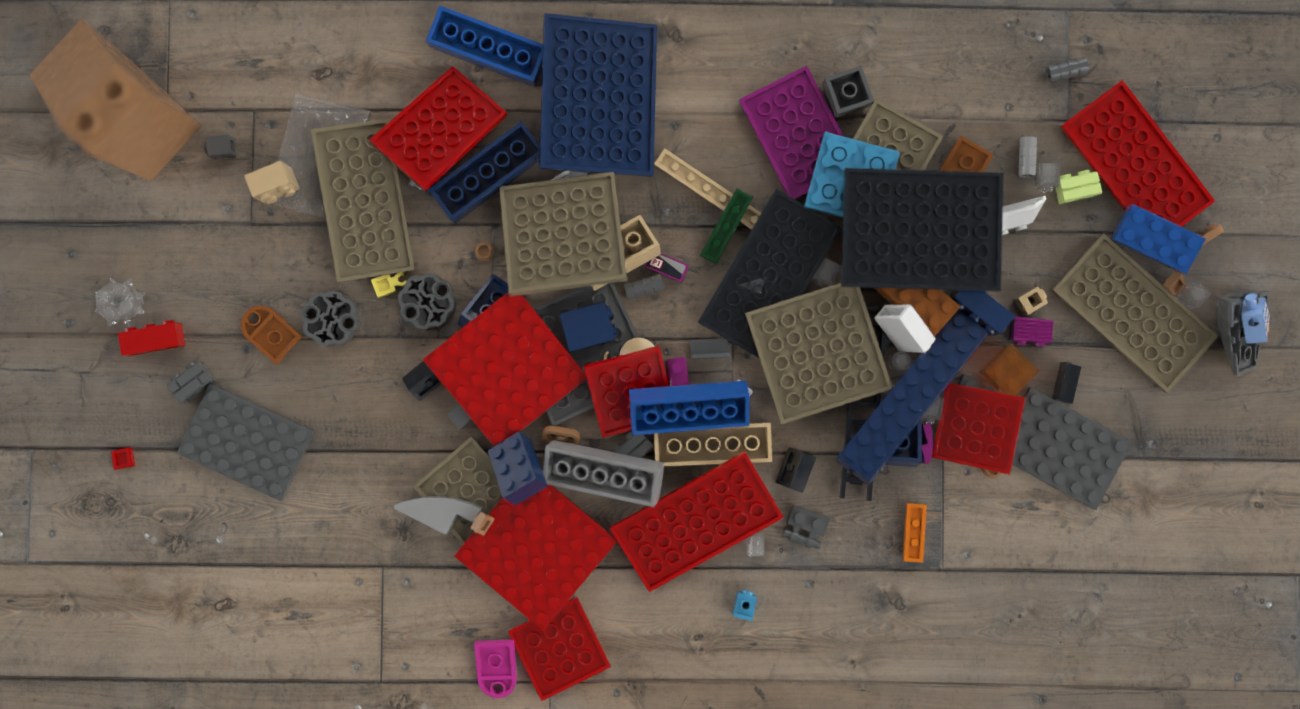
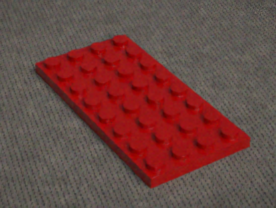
(1136, 157)
(697, 521)

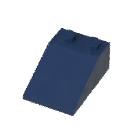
(487, 295)
(910, 451)

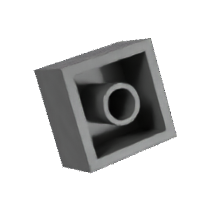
(848, 92)

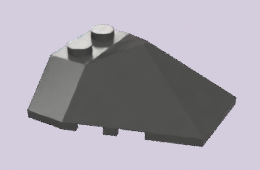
(1241, 355)

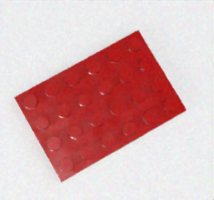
(438, 128)

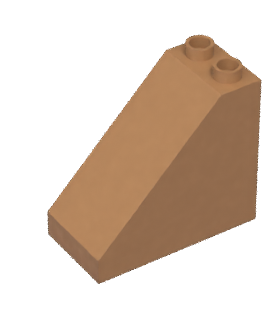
(111, 104)

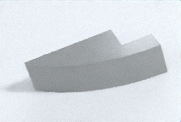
(439, 511)

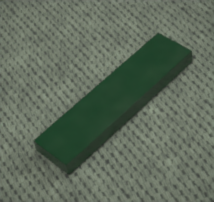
(726, 226)

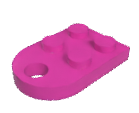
(496, 666)

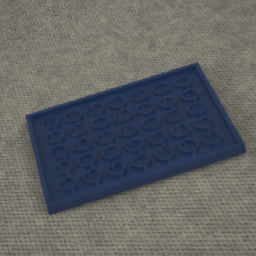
(598, 95)

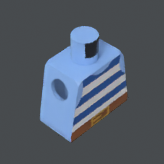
(1255, 310)

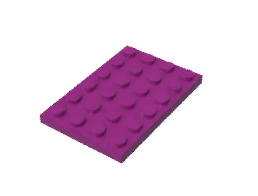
(790, 127)

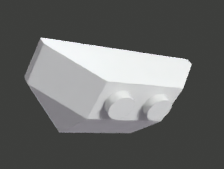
(1021, 214)

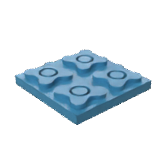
(833, 157)

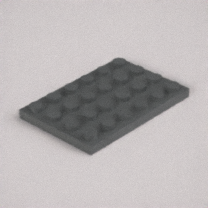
(246, 442)
(1067, 449)

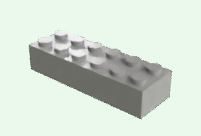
(603, 473)

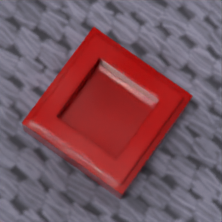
(123, 458)

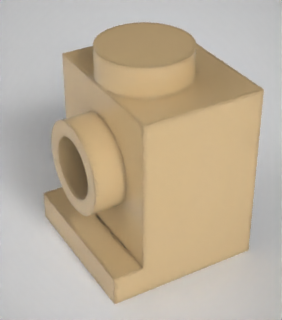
(1039, 300)

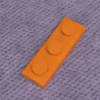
(914, 532)

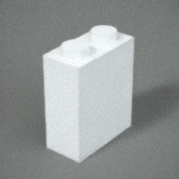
(905, 328)

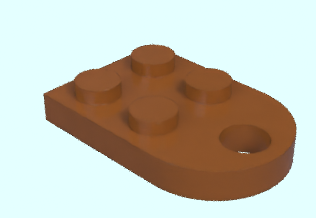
(966, 157)
(270, 334)

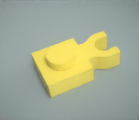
(386, 284)

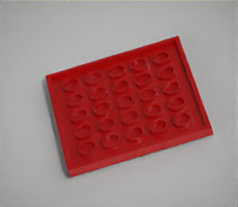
(505, 367)
(537, 553)

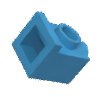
(741, 597)

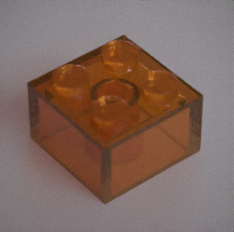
(1009, 370)

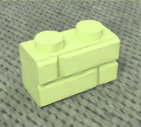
(1078, 187)

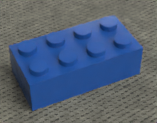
(1158, 239)

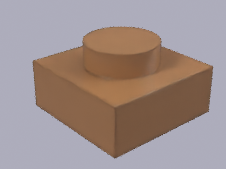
(1175, 284)
(482, 523)

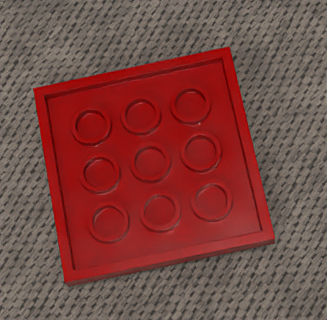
(612, 380)
(978, 428)
(562, 652)

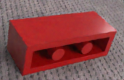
(151, 338)

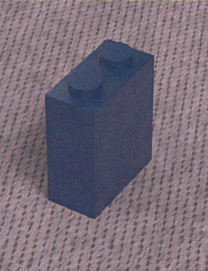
(588, 326)

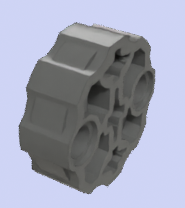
(434, 284)
(323, 312)

